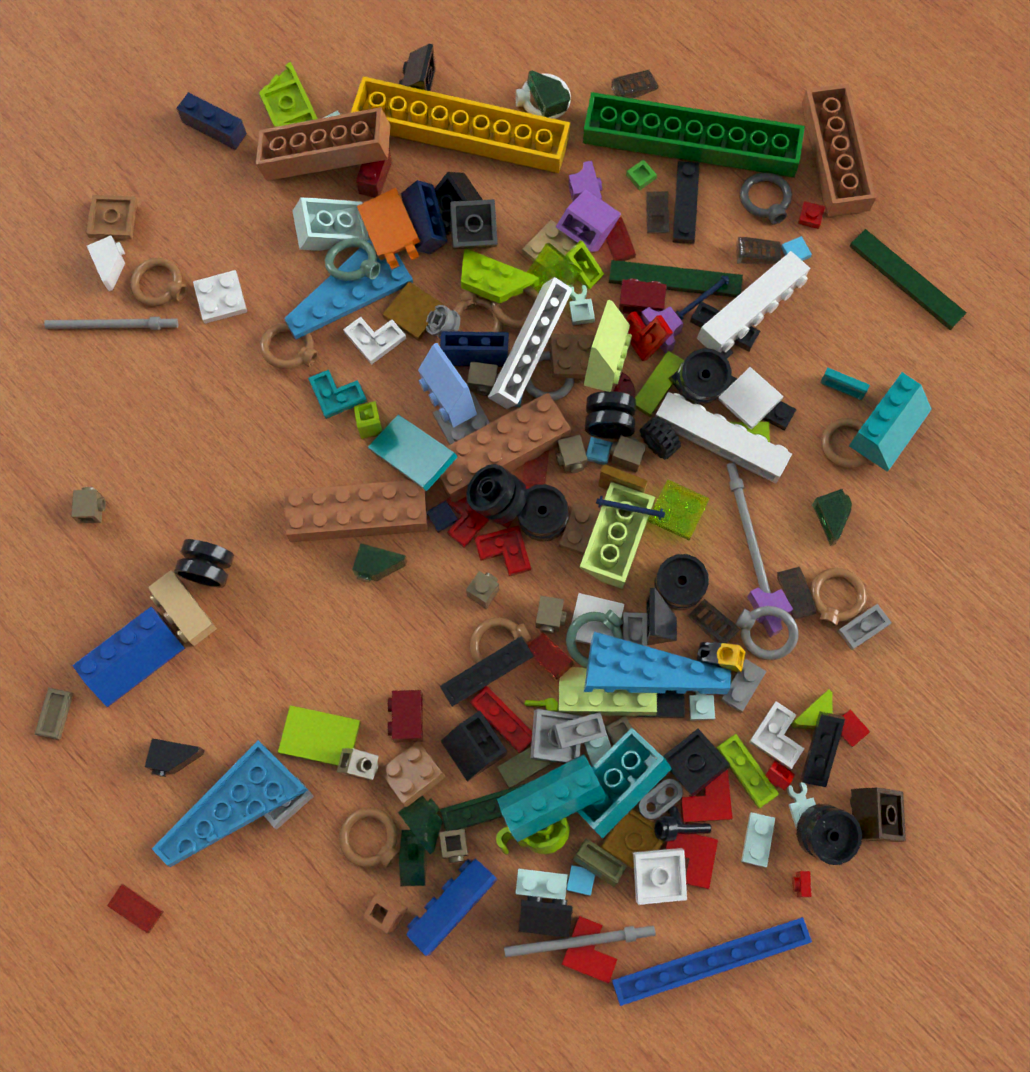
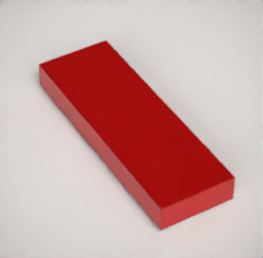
(502, 719)

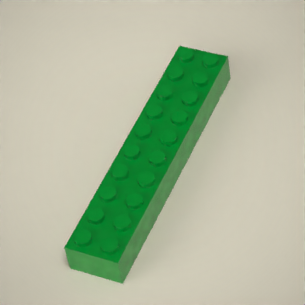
(693, 134)

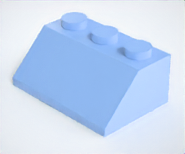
(446, 387)

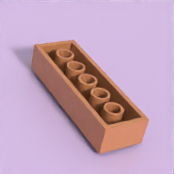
(323, 144)
(838, 150)
(505, 442)
(355, 510)

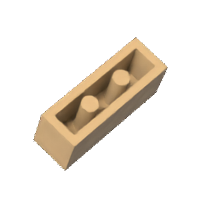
(181, 608)

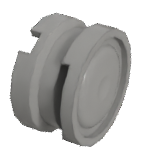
(442, 320)

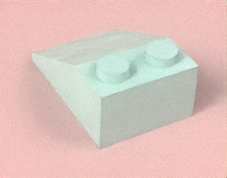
(326, 222)

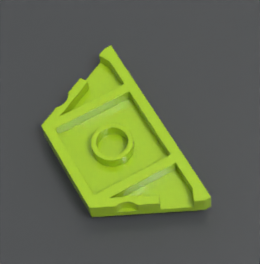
(286, 99)
(493, 278)

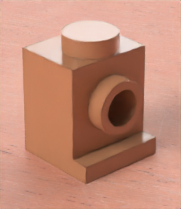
(376, 915)

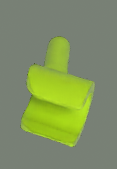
(550, 704)

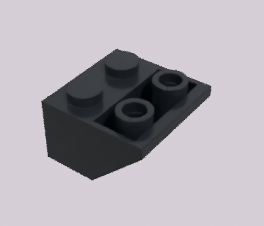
(474, 746)
(544, 917)

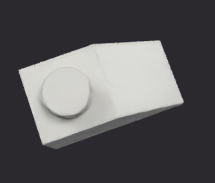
(108, 260)

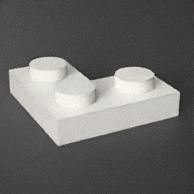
(374, 344)
(771, 737)

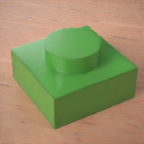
(641, 175)

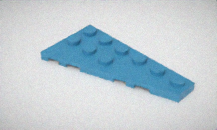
(339, 298)
(643, 669)
(239, 797)

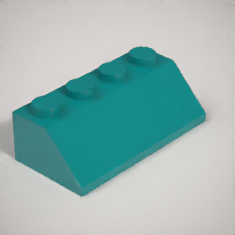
(892, 422)
(626, 777)
(550, 798)

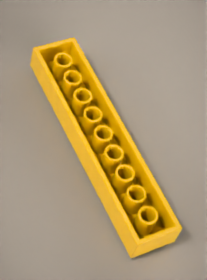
(467, 124)

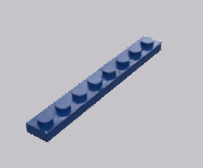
(711, 961)

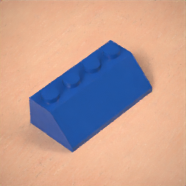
(128, 656)
(451, 907)

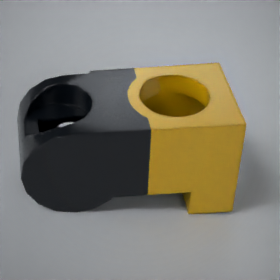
(722, 655)

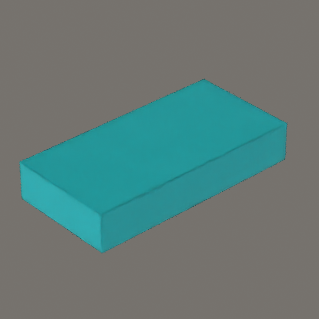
(844, 383)

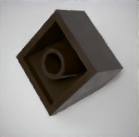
(879, 813)

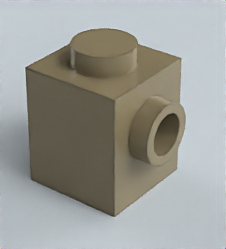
(482, 378)
(628, 452)
(571, 454)
(88, 505)
(483, 589)
(550, 614)
(358, 764)
(454, 845)

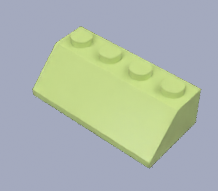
(608, 350)
(616, 536)
(617, 703)

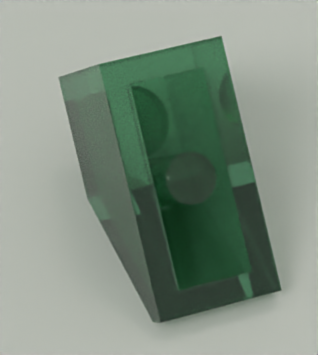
(548, 94)
(833, 513)
(376, 563)
(423, 821)
(412, 860)

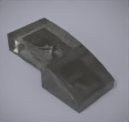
(657, 212)
(797, 592)

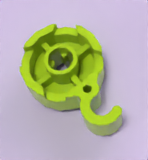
(540, 842)

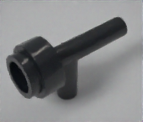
(669, 826)

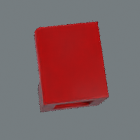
(853, 729)

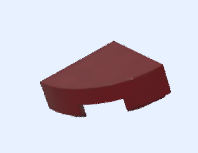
(625, 385)

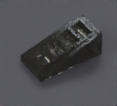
(622, 81)
(751, 258)
(726, 623)

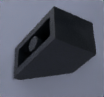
(170, 756)

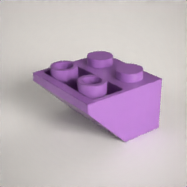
(588, 220)

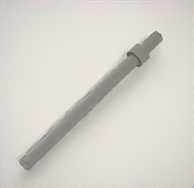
(153, 323)
(737, 486)
(629, 934)

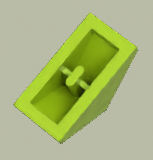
(585, 261)
(367, 420)
(809, 717)

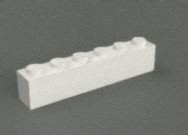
(754, 303)
(530, 343)
(723, 437)

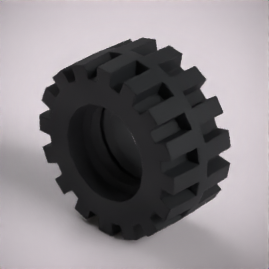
(660, 438)

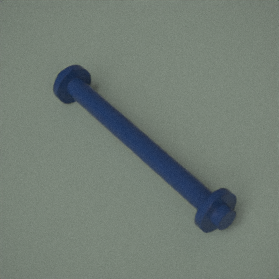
(724, 280)
(630, 508)

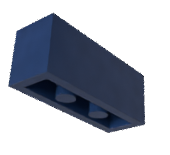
(211, 120)
(425, 216)
(475, 347)

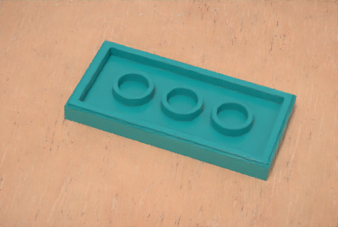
(412, 452)

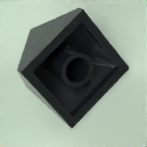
(660, 620)

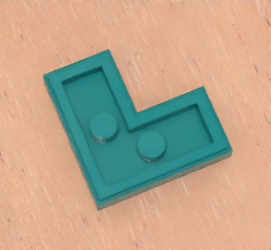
(334, 399)

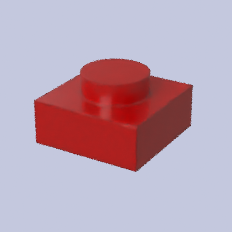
(811, 215)
(779, 775)
(802, 884)

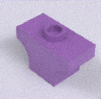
(585, 180)
(671, 319)
(777, 599)

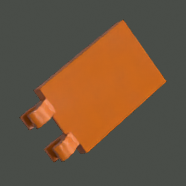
(389, 227)

